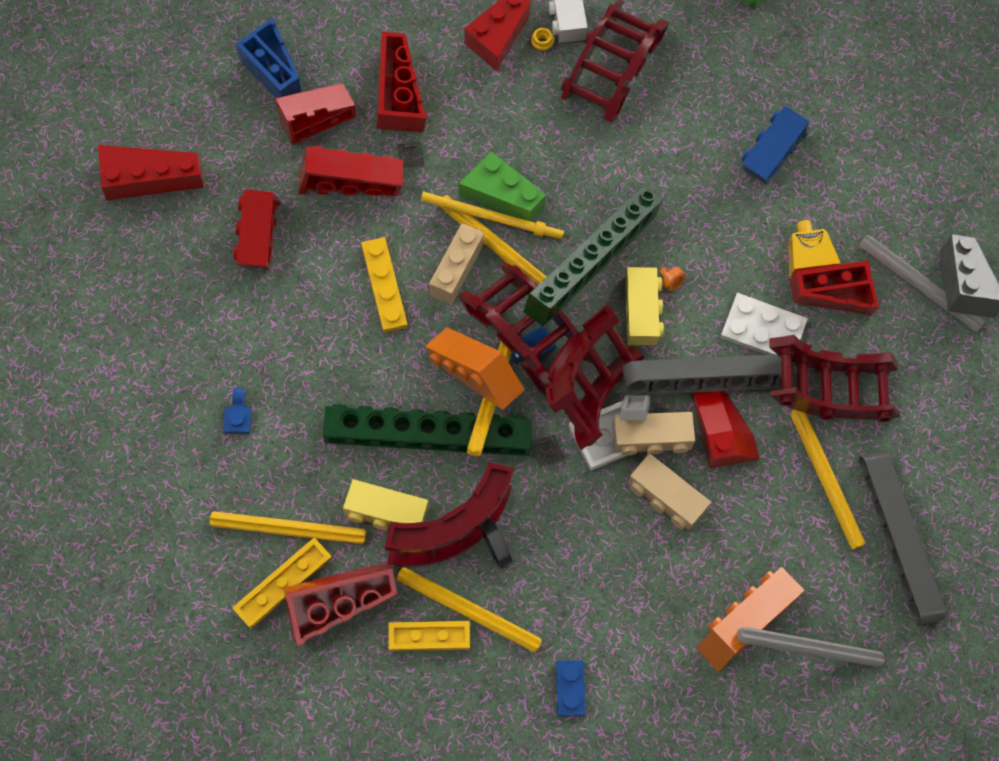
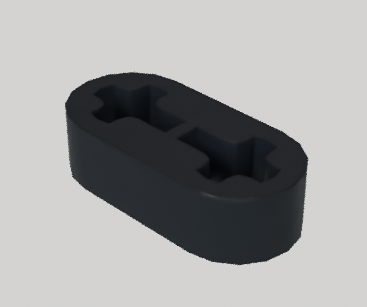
(495, 543)

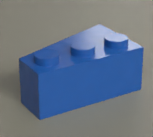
(269, 61)
(775, 144)

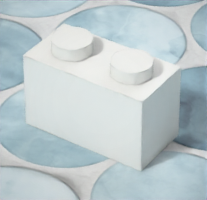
(569, 20)

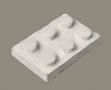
(755, 322)
(603, 449)

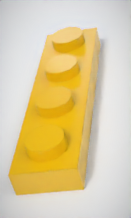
(384, 285)
(270, 594)

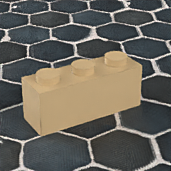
(456, 264)
(654, 435)
(668, 493)

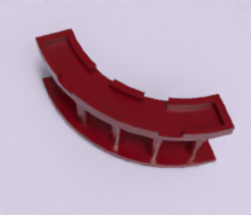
(635, 59)
(510, 334)
(794, 350)
(566, 369)
(456, 531)

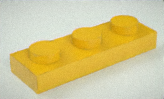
(429, 636)

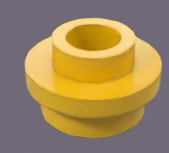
(542, 33)

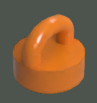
(672, 278)

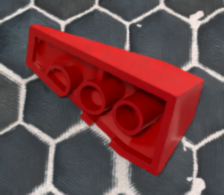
(723, 430)

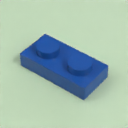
(570, 688)

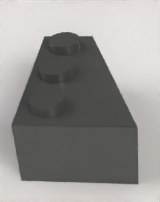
(968, 278)

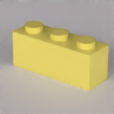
(643, 306)
(382, 506)

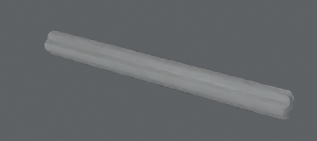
(916, 279)
(810, 646)

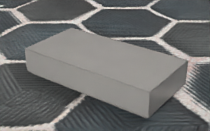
(635, 407)

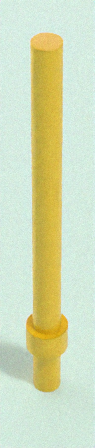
(538, 228)

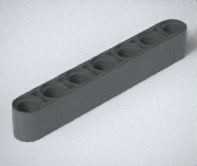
(704, 374)
(903, 538)

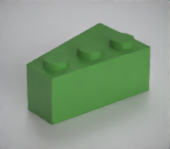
(502, 188)

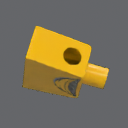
(810, 249)

